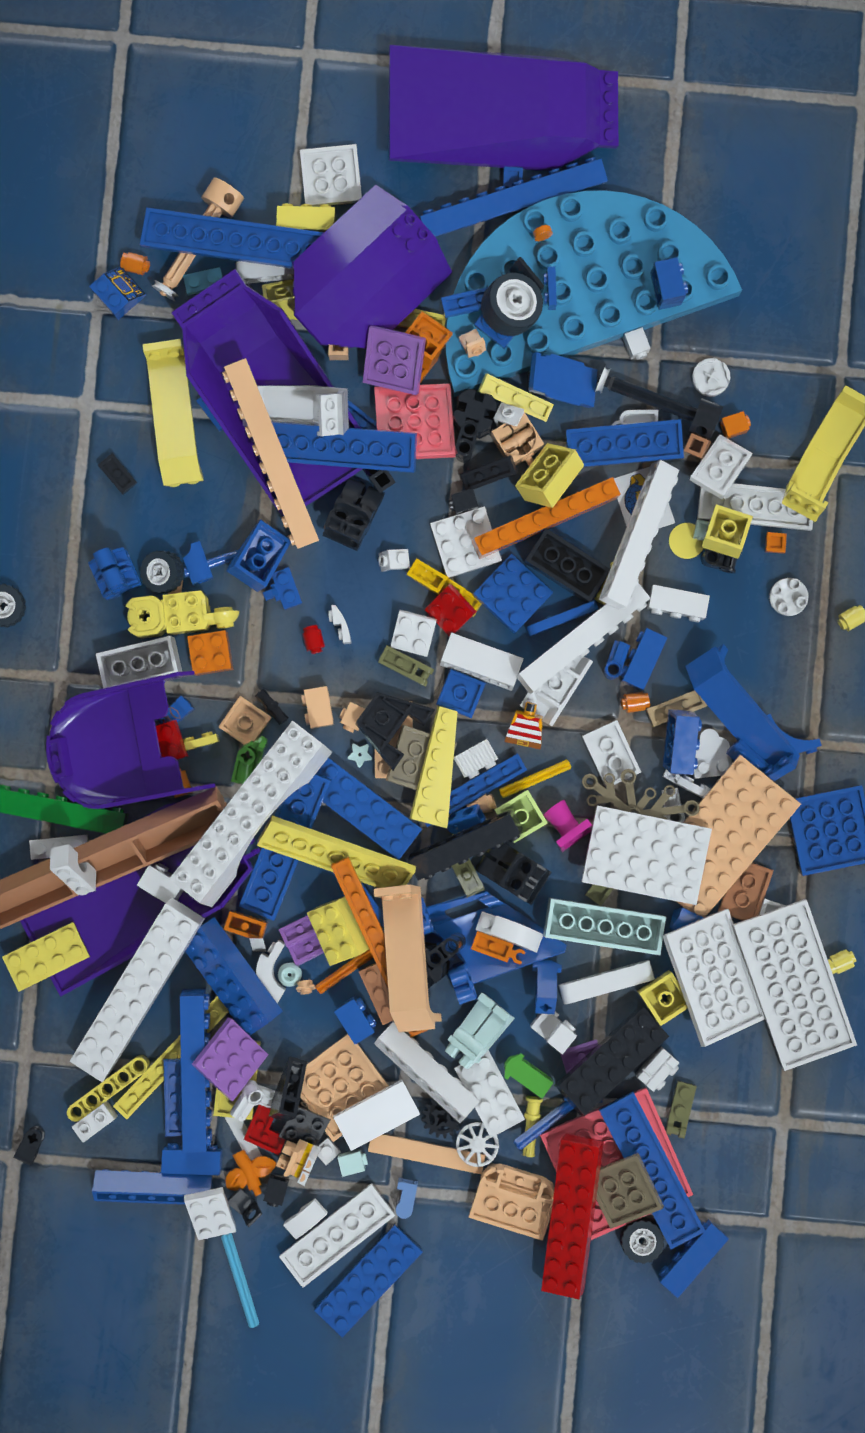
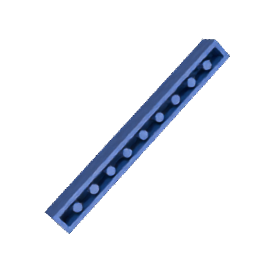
(515, 198)

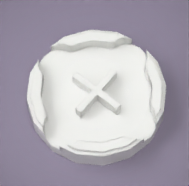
(711, 377)

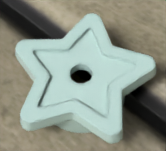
(356, 750)

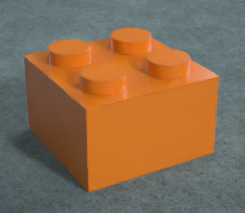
(210, 652)

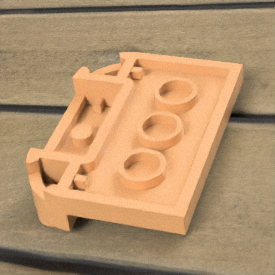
(513, 1200)

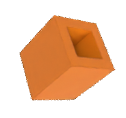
(735, 425)

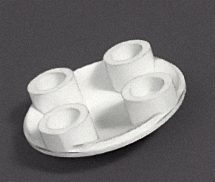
(789, 596)

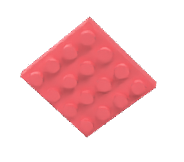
(425, 414)

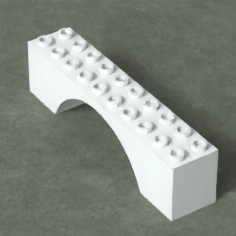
(217, 854)

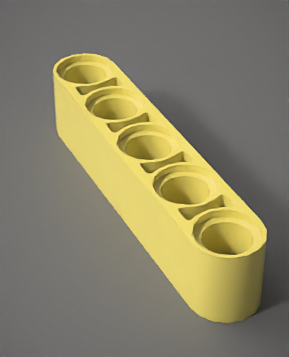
(100, 1093)

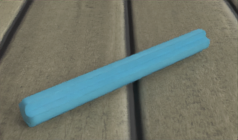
(240, 1280)

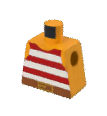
(526, 727)

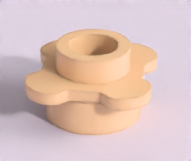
(305, 987)

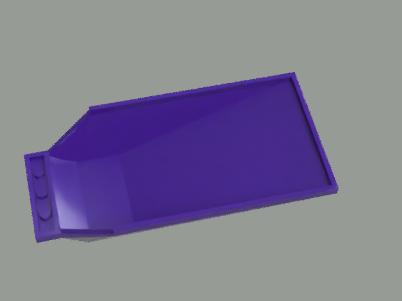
(497, 108)
(236, 324)

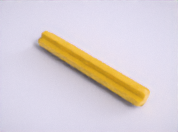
(535, 778)

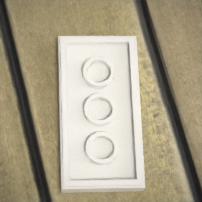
(376, 1115)

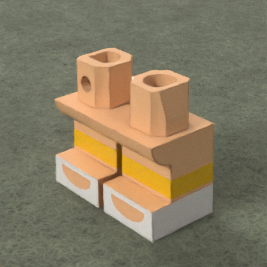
(301, 1161)

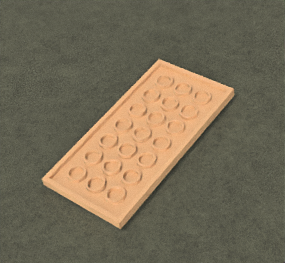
(744, 815)

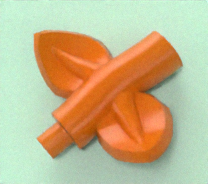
(249, 1172)

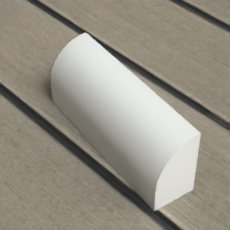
(481, 661)

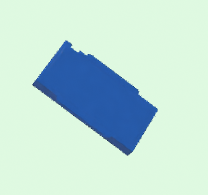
(563, 379)

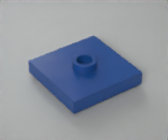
(461, 693)

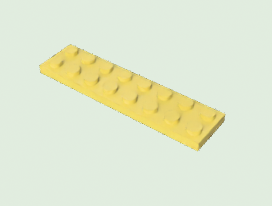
(325, 850)

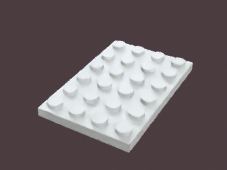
(646, 855)
(713, 977)

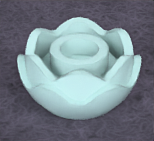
(295, 977)

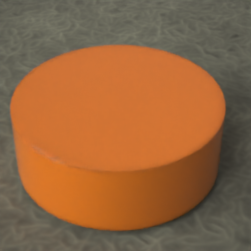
(542, 233)

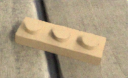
(688, 702)

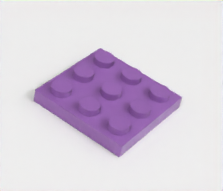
(394, 360)
(230, 1059)

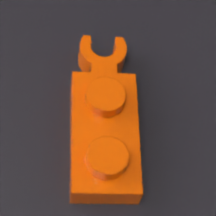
(495, 947)

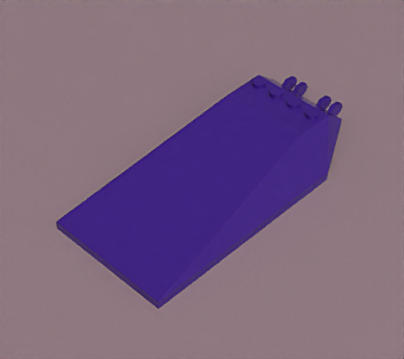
(118, 918)

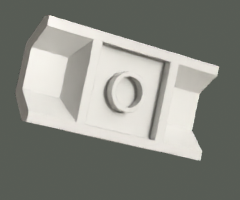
(557, 693)

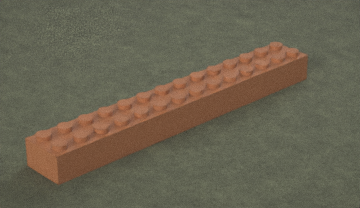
(113, 855)

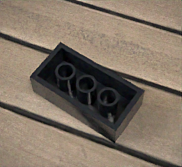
(567, 566)

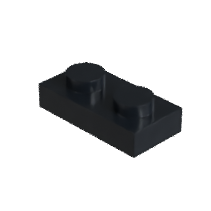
(117, 474)

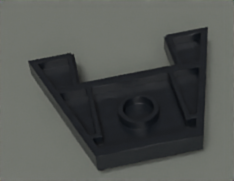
(384, 718)

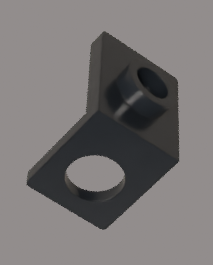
(244, 1205)

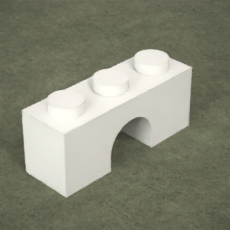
(65, 865)

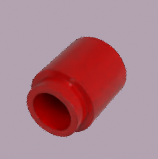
(313, 639)

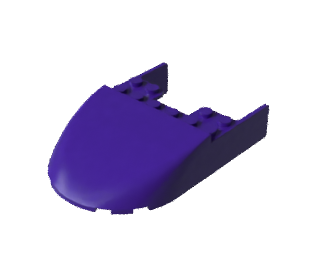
(108, 746)

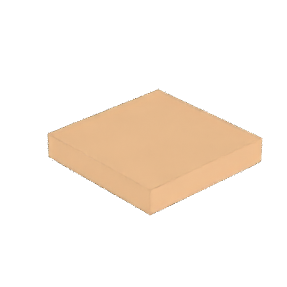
(244, 721)

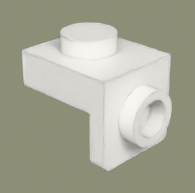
(394, 560)

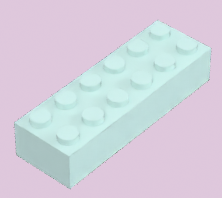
(604, 926)

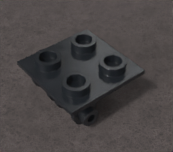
(306, 1126)

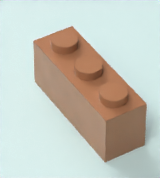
(377, 991)

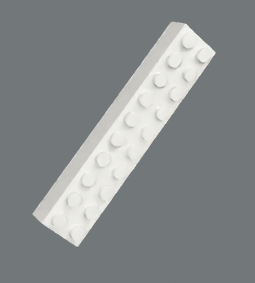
(137, 989)

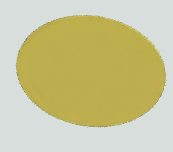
(682, 541)

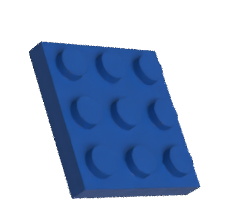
(512, 593)

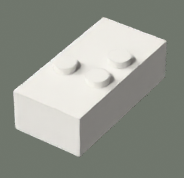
(139, 661)

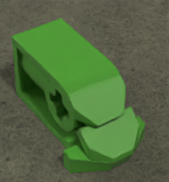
(245, 766)
(527, 1075)

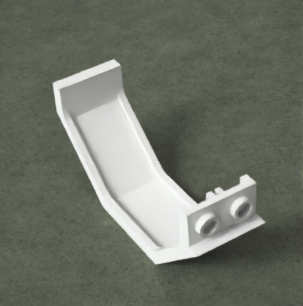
(308, 405)

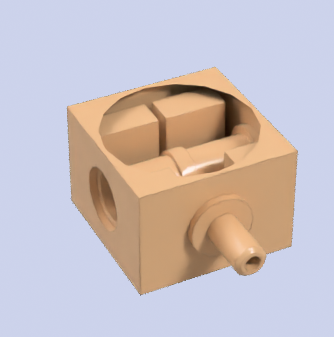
(518, 441)

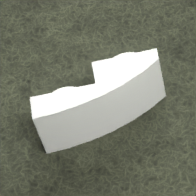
(338, 620)
(305, 1219)

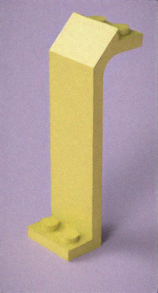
(172, 413)

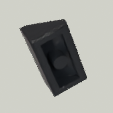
(521, 267)

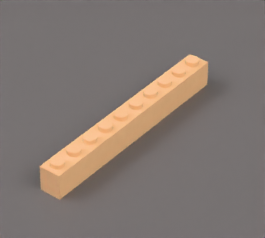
(271, 453)

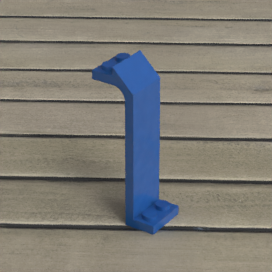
(740, 712)

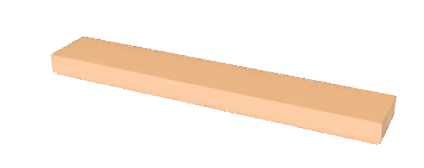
(424, 1152)

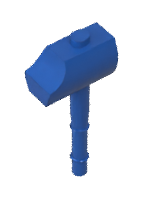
(199, 567)

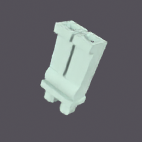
(478, 1031)

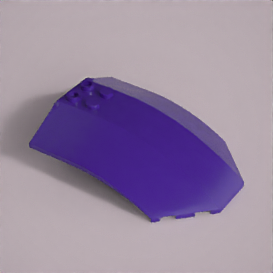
(366, 271)

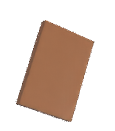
(747, 893)

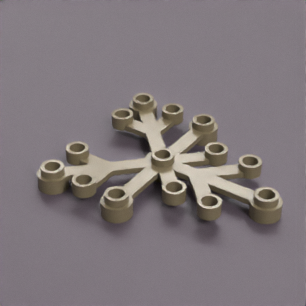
(657, 810)

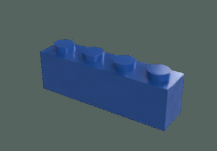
(692, 1259)

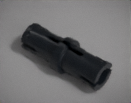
(271, 706)

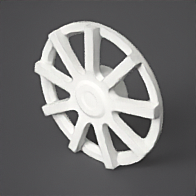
(476, 1145)

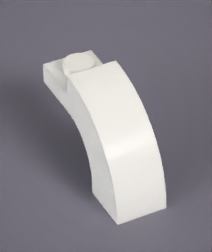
(509, 931)
(265, 970)

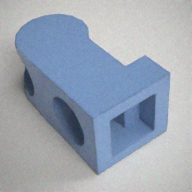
(405, 1205)

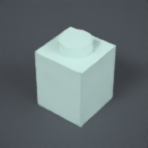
(352, 1162)

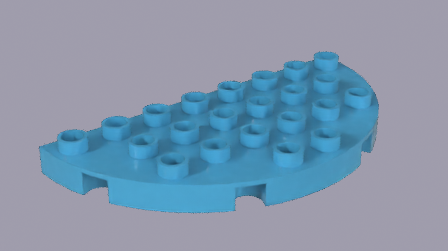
(603, 280)

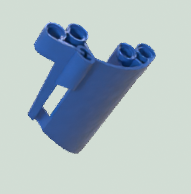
(470, 966)

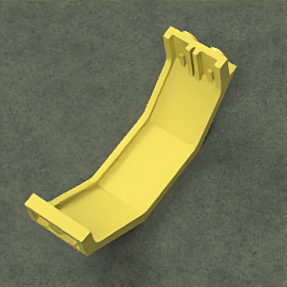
(825, 455)

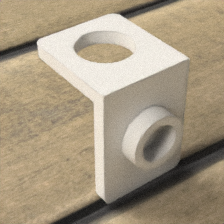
(508, 414)

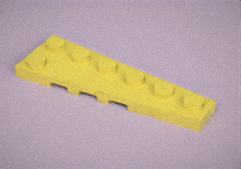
(435, 780)

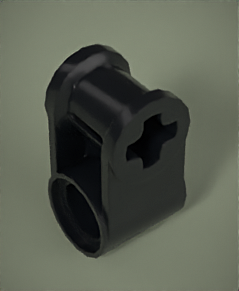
(722, 562)
(29, 1147)

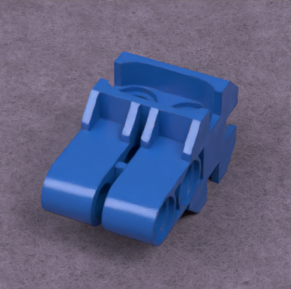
(114, 572)

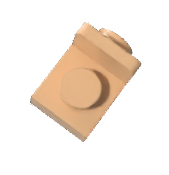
(472, 343)

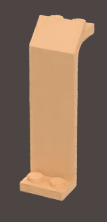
(406, 958)

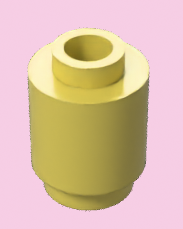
(852, 618)
(841, 961)

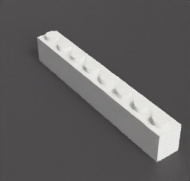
(639, 535)
(579, 641)

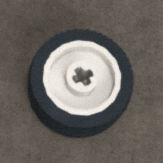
(512, 304)

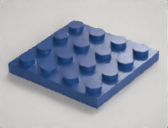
(830, 830)

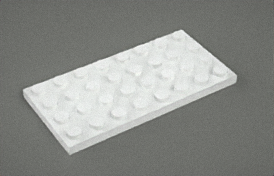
(794, 984)

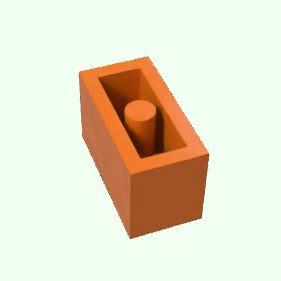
(245, 925)

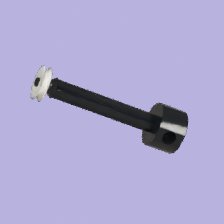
(703, 418)

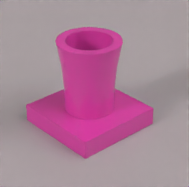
(566, 825)

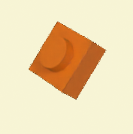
(775, 542)

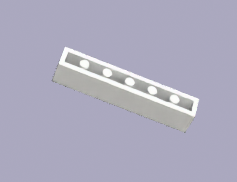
(427, 1072)

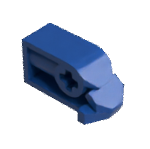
(546, 986)

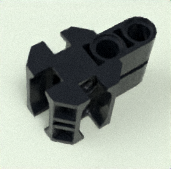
(472, 420)
(349, 521)
(507, 879)
(437, 966)

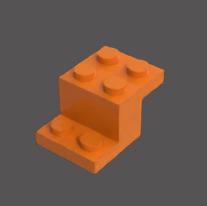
(436, 339)

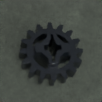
(434, 1127)

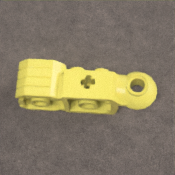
(176, 614)

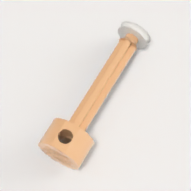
(222, 201)

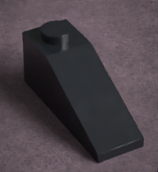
(288, 1091)

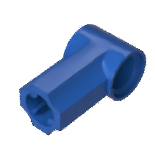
(616, 658)

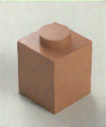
(697, 446)

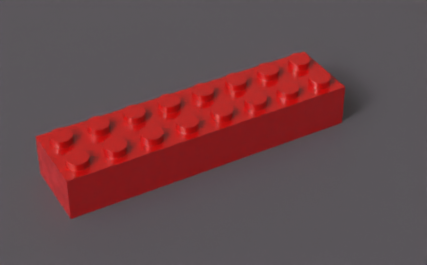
(572, 1216)

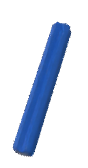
(542, 1125)

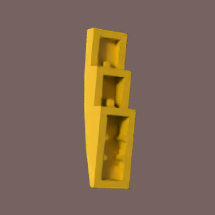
(438, 582)

